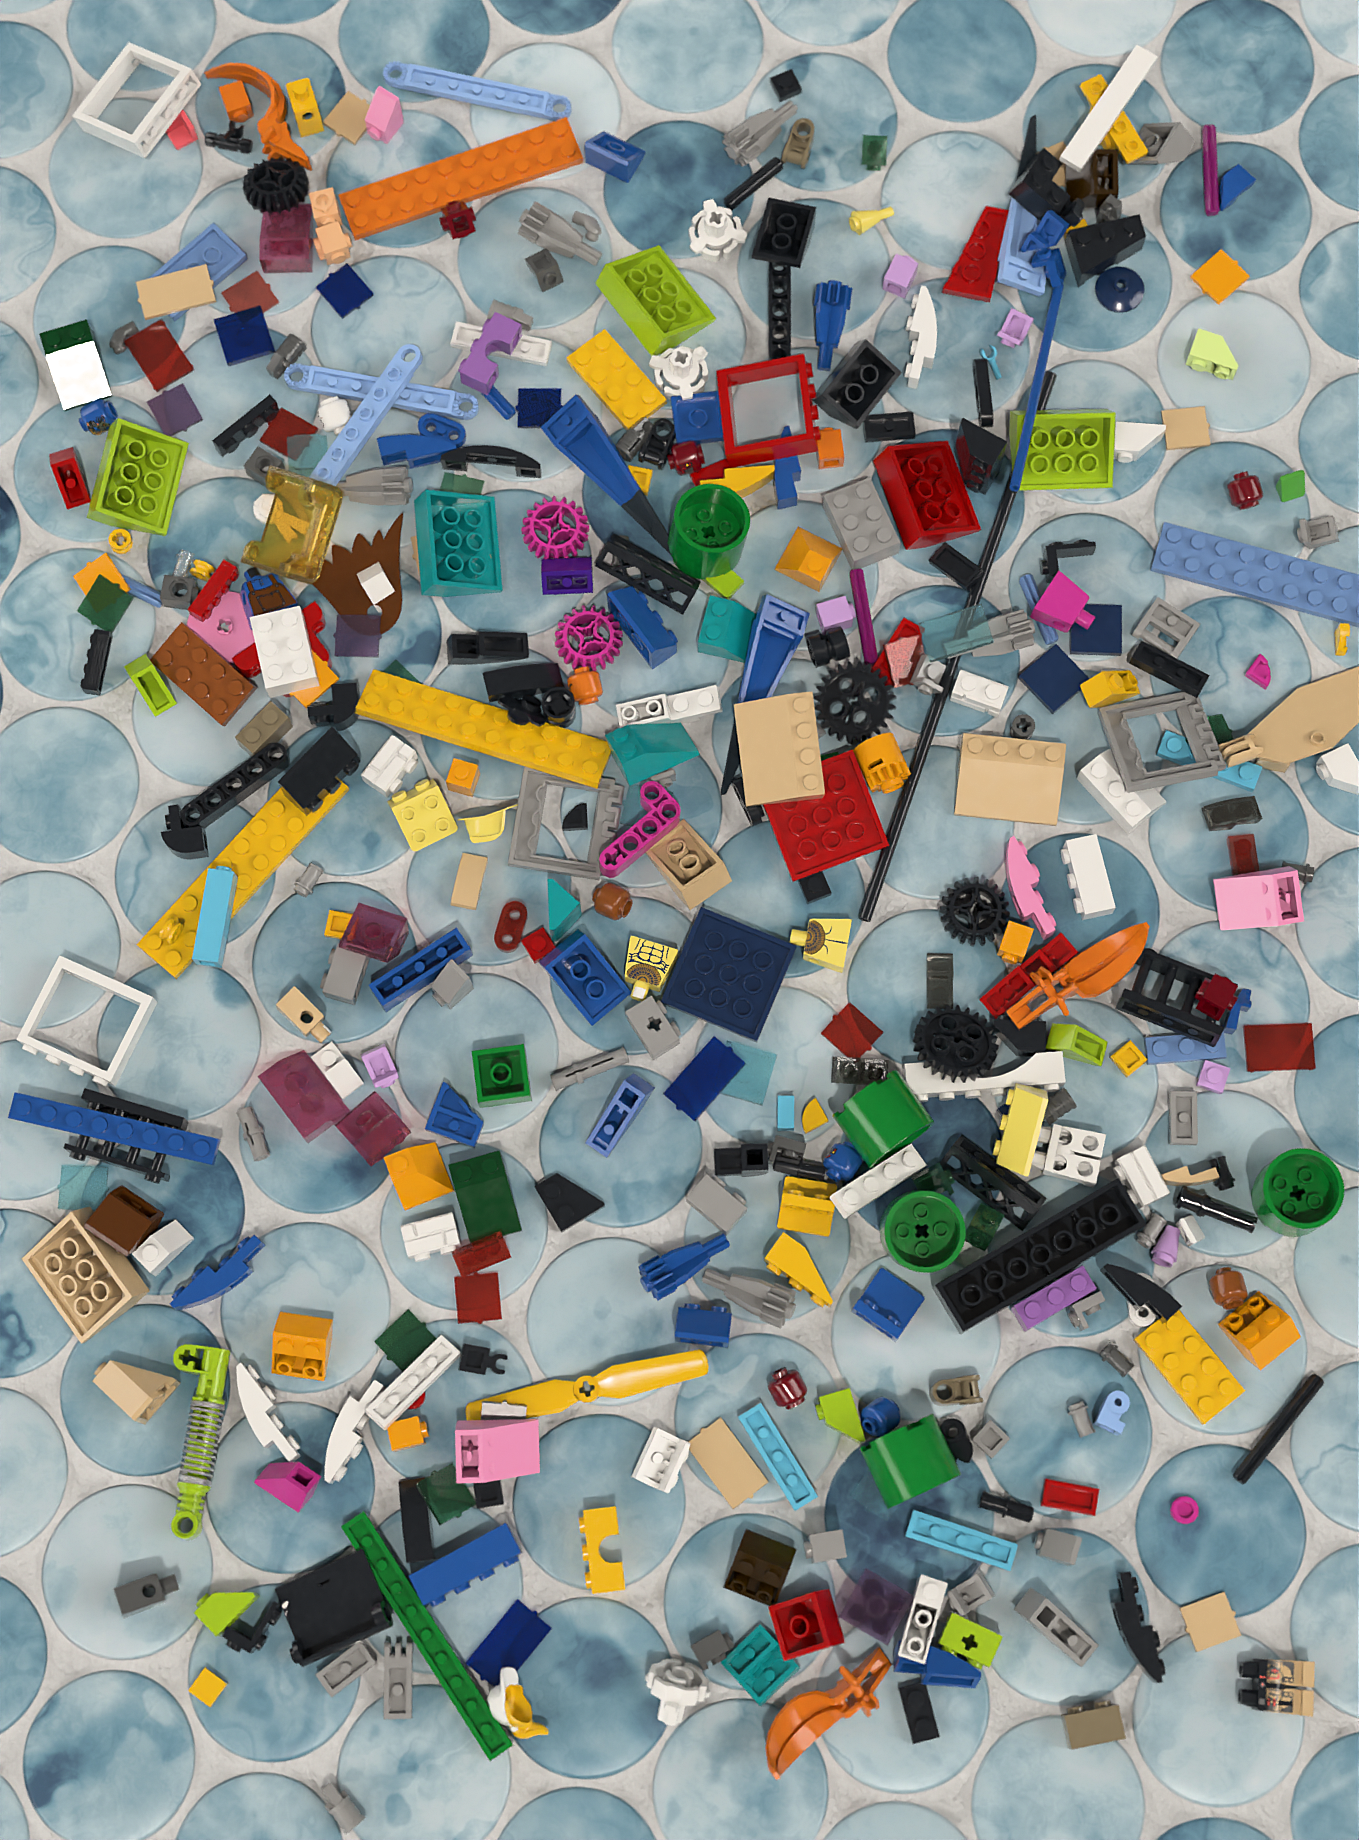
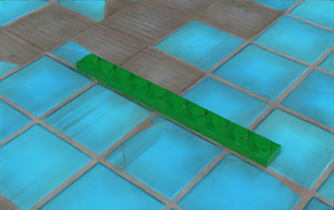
(428, 1637)

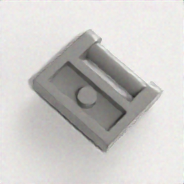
(1171, 623)

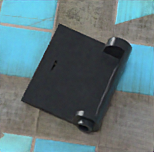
(334, 1614)

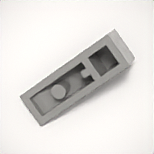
(1056, 1626)

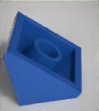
(613, 155)

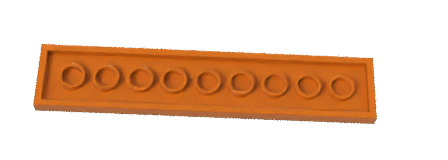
(461, 178)

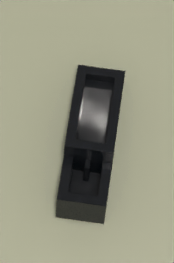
(486, 647)
(522, 680)
(1141, 1291)
(415, 1523)

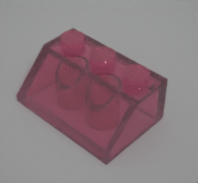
(304, 1095)

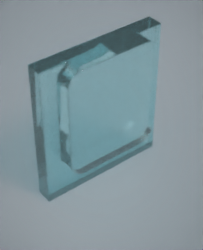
(305, 452)

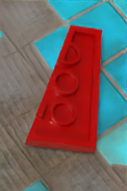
(978, 264)

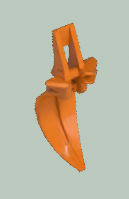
(271, 127)
(1085, 974)
(814, 1712)

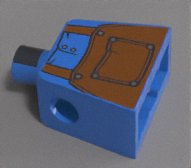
(264, 594)

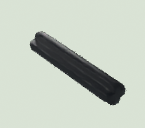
(753, 183)

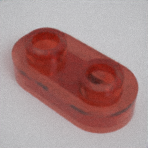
(510, 927)

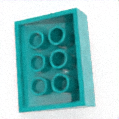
(456, 543)

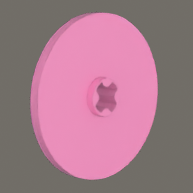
(231, 613)

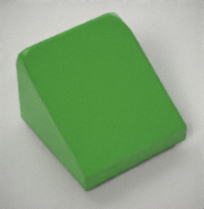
(1291, 486)

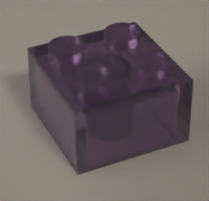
(875, 1606)

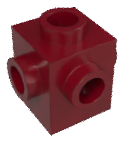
(463, 224)

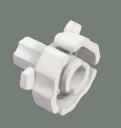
(715, 231)
(680, 370)
(676, 1688)

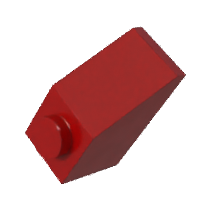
(69, 477)

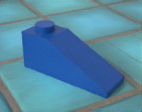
(620, 1114)

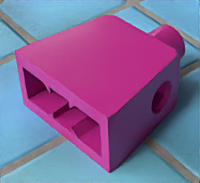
(1062, 605)

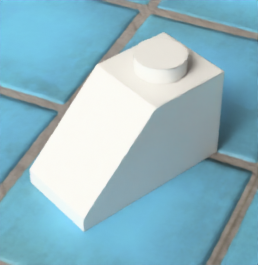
(1135, 439)
(1340, 769)
(163, 1247)

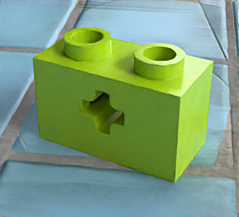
(959, 1627)

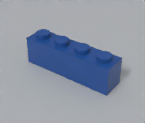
(419, 970)
(466, 1564)

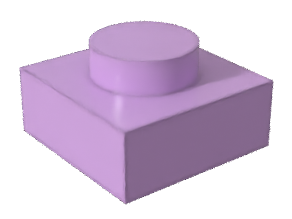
(1213, 1077)

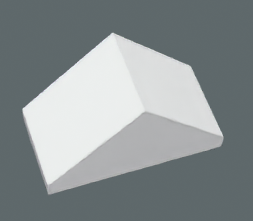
(375, 584)

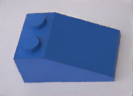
(585, 977)

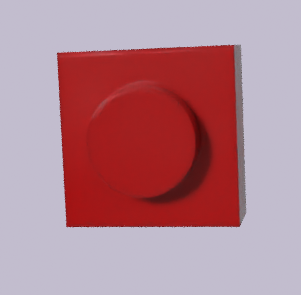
(538, 945)

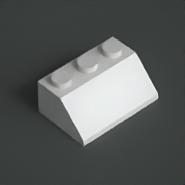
(1106, 786)

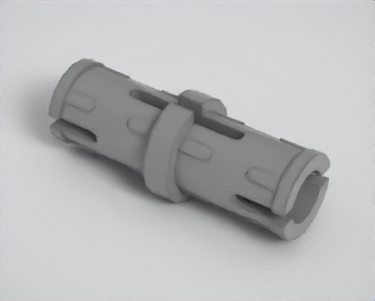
(253, 1133)

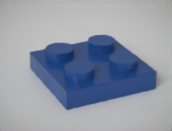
(697, 418)

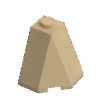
(134, 1389)

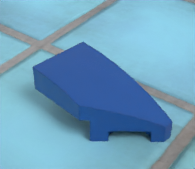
(1234, 184)
(1047, 233)
(1242, 1004)

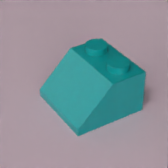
(726, 629)

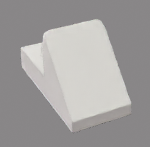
(337, 1070)

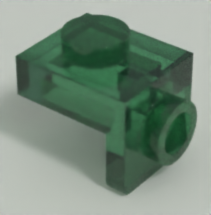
(874, 152)
(934, 1179)
(983, 1227)

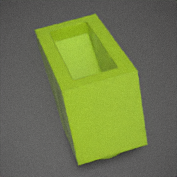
(150, 685)
(1076, 1043)
(841, 1414)
(223, 1609)

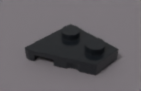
(567, 1201)

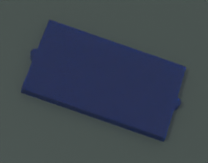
(704, 1078)
(509, 1643)

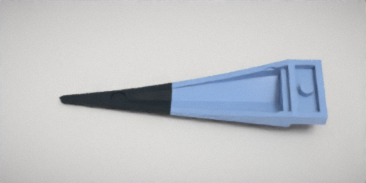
(1014, 265)

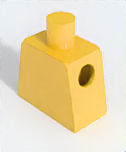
(302, 102)

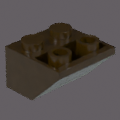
(1095, 180)
(760, 1568)

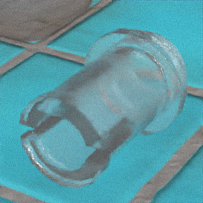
(183, 563)

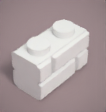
(979, 693)
(390, 766)
(1141, 1177)
(431, 1236)

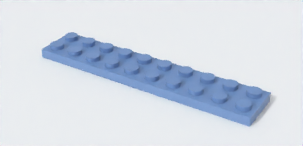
(1258, 573)

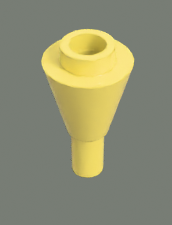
(863, 220)

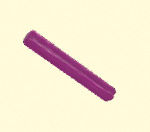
(1210, 170)
(863, 616)

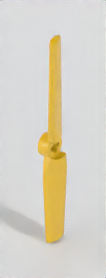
(614, 1382)

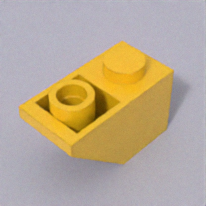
(1109, 688)

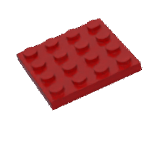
(830, 828)

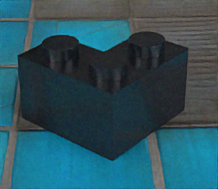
(1035, 186)

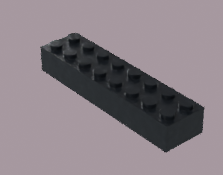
(1039, 1256)

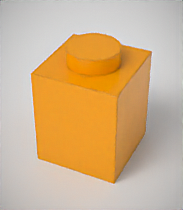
(463, 777)
(1014, 942)
(407, 1433)

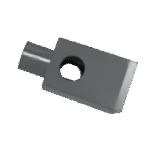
(131, 1596)

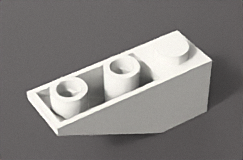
(922, 1619)

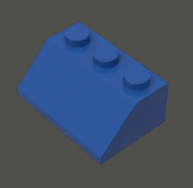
(642, 625)

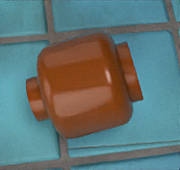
(612, 901)
(1228, 1288)

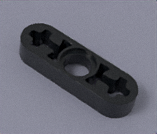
(983, 393)

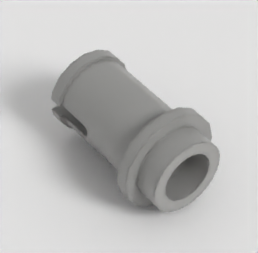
(308, 880)
(1151, 1231)
(1081, 1419)

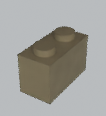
(264, 729)
(1093, 1725)

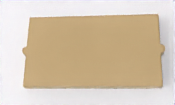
(175, 292)
(727, 1463)

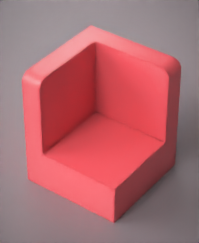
(181, 131)

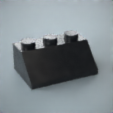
(857, 384)
(978, 456)
(319, 772)

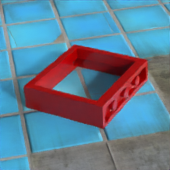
(774, 448)

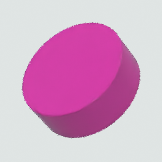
(1184, 1510)

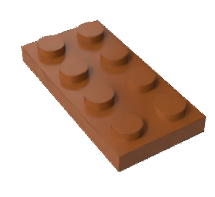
(203, 674)

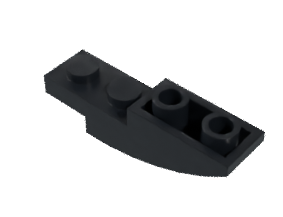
(1139, 1640)

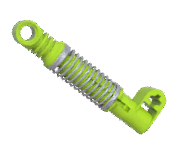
(202, 1434)

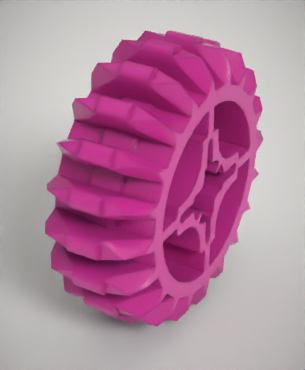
(536, 521)
(572, 628)

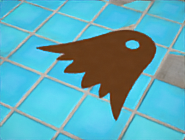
(342, 586)

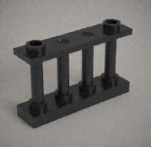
(1157, 1010)
(123, 1108)

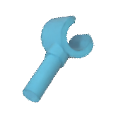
(991, 359)

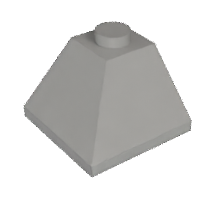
(1164, 143)

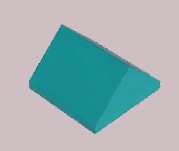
(563, 910)

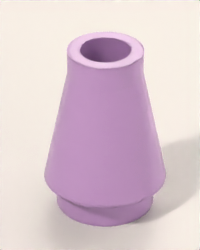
(1166, 1248)

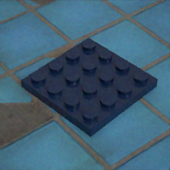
(728, 974)

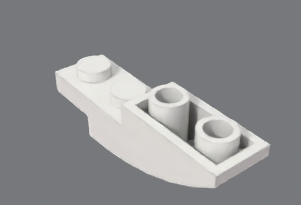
(923, 334)
(671, 709)
(257, 1405)
(343, 1440)

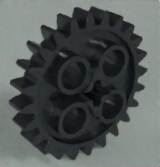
(832, 694)
(955, 1043)

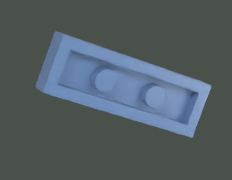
(1181, 1049)

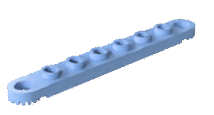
(476, 91)
(357, 386)
(367, 416)

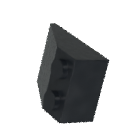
(785, 232)

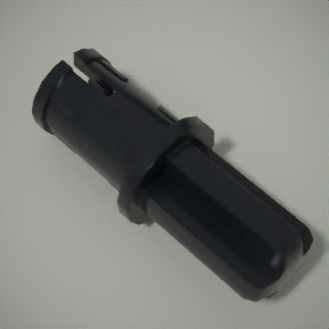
(799, 1168)
(1006, 1507)

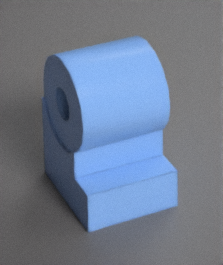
(1110, 1412)

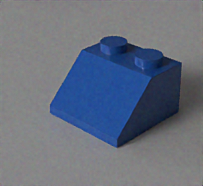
(703, 1326)

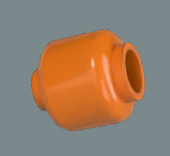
(585, 686)

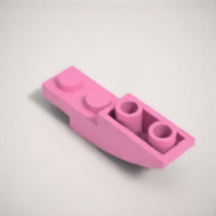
(1021, 880)

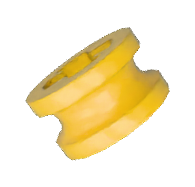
(123, 548)
(202, 570)
(171, 931)

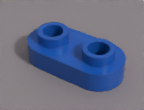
(443, 429)

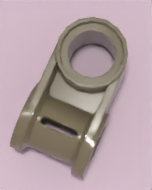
(799, 147)
(962, 1391)

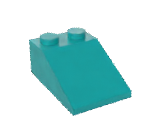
(649, 749)

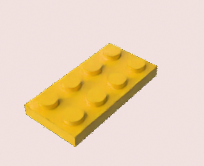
(616, 379)
(1189, 1366)

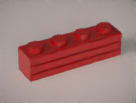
(213, 590)

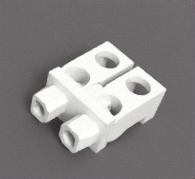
(1070, 1154)

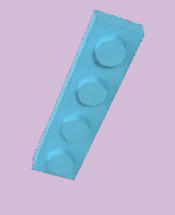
(1177, 750)
(777, 1457)
(961, 1540)

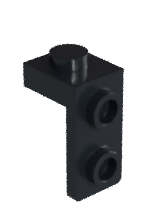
(1049, 564)
(240, 1641)

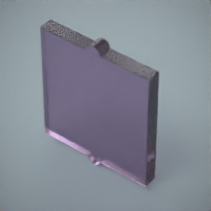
(175, 410)
(357, 636)

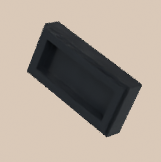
(956, 566)

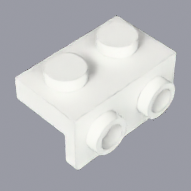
(661, 1460)

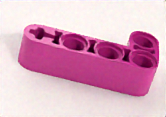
(636, 834)

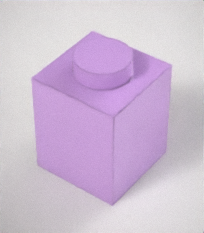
(900, 275)
(835, 614)

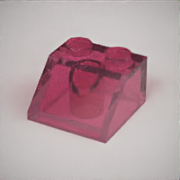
(375, 933)
(373, 1128)

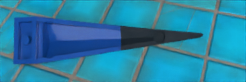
(587, 444)
(770, 648)

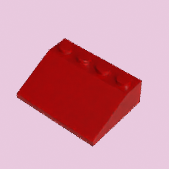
(926, 493)

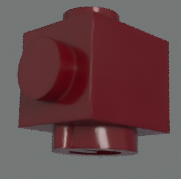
(1216, 996)

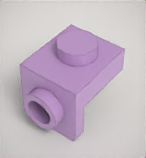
(1015, 328)
(380, 1066)

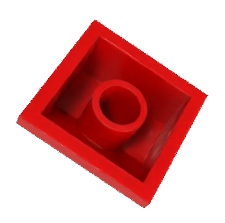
(806, 1624)

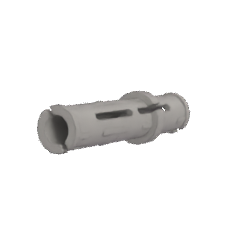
(589, 1069)

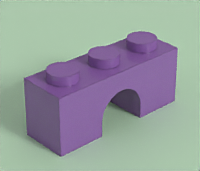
(498, 335)
(1053, 1298)

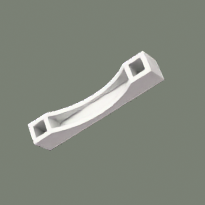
(1040, 1071)

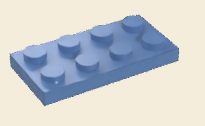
(208, 248)

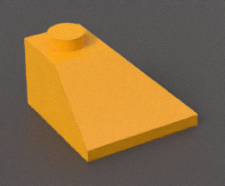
(808, 559)
(418, 1174)

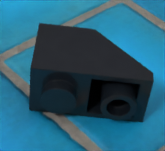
(1023, 1041)

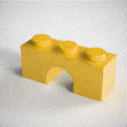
(603, 1575)

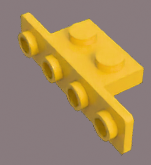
(1122, 133)

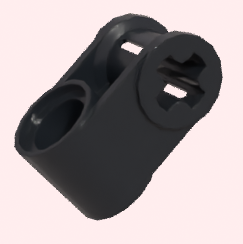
(656, 447)

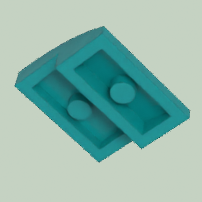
(760, 1665)

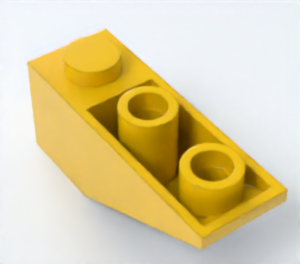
(794, 1262)

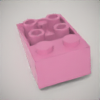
(1259, 899)
(496, 1449)

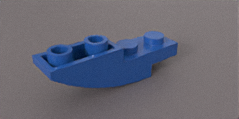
(209, 1284)

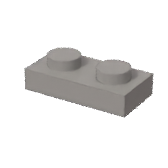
(1183, 1118)
(346, 1668)

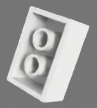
(284, 651)

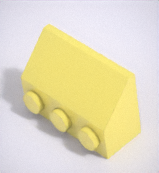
(1020, 1128)

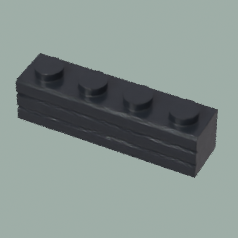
(97, 662)

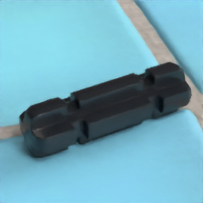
(232, 144)

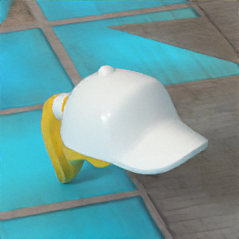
(512, 1708)

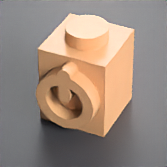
(325, 207)
(332, 243)

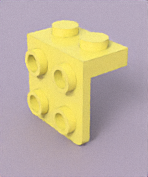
(422, 814)

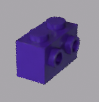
(567, 576)

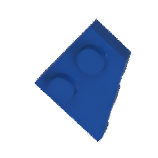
(454, 1118)

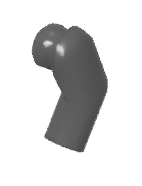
(120, 335)

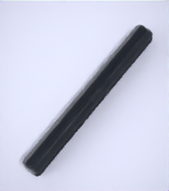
(1278, 1429)

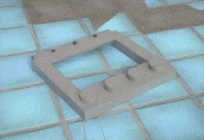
(1196, 728)
(529, 820)

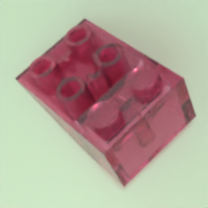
(287, 241)

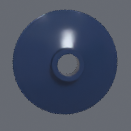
(1116, 298)

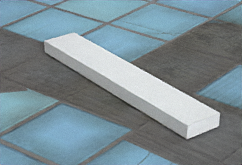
(1108, 108)

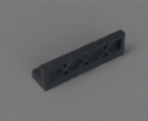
(653, 567)
(998, 1176)

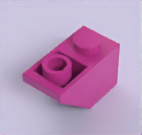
(289, 1483)

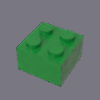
(501, 1076)

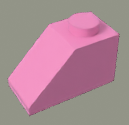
(384, 116)

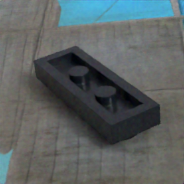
(246, 426)
(1169, 669)

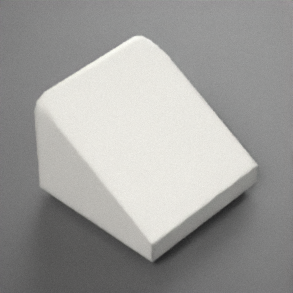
(1190, 1230)

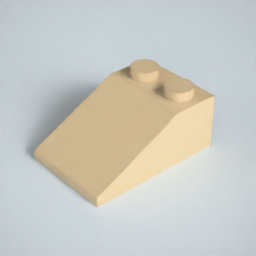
(689, 865)

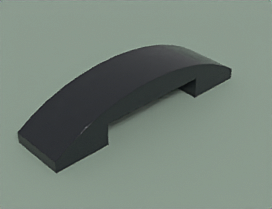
(493, 455)

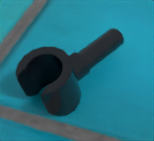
(237, 132)

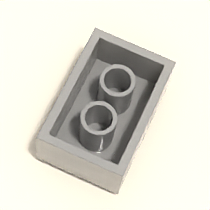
(861, 524)

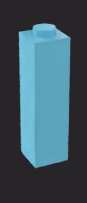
(215, 917)

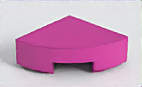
(1259, 672)

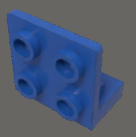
(888, 1304)

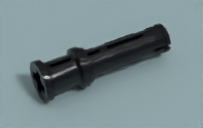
(1205, 1206)

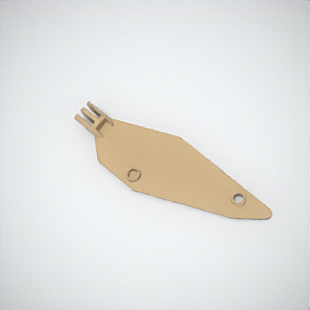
(1303, 724)

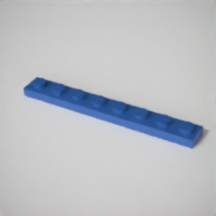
(114, 1128)

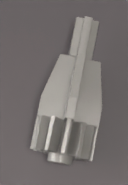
(756, 133)
(555, 233)
(378, 486)
(1009, 633)
(758, 1297)

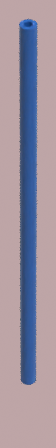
(1036, 389)

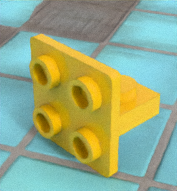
(806, 1206)

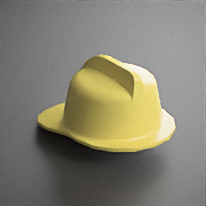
(486, 827)

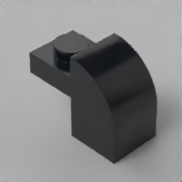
(341, 712)
(182, 841)
(744, 1161)

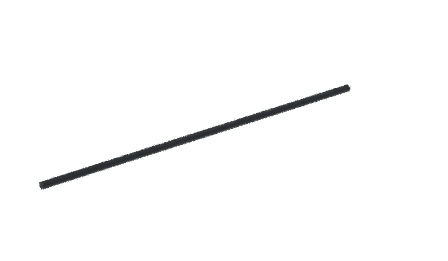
(940, 698)

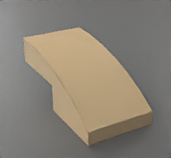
(469, 881)
(1182, 1177)

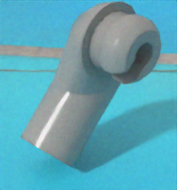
(590, 224)

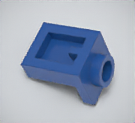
(1053, 265)

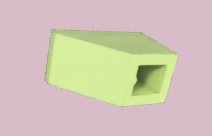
(1212, 355)

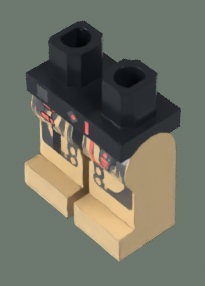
(1268, 1686)

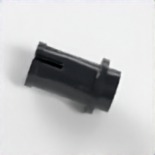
(1225, 1179)

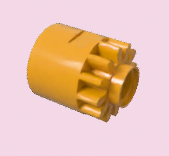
(882, 763)

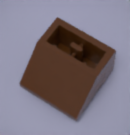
(124, 1220)

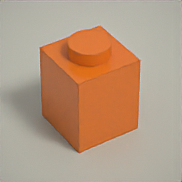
(236, 101)
(830, 449)

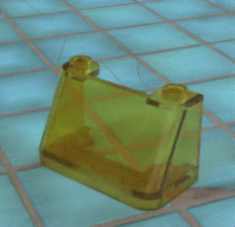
(296, 526)

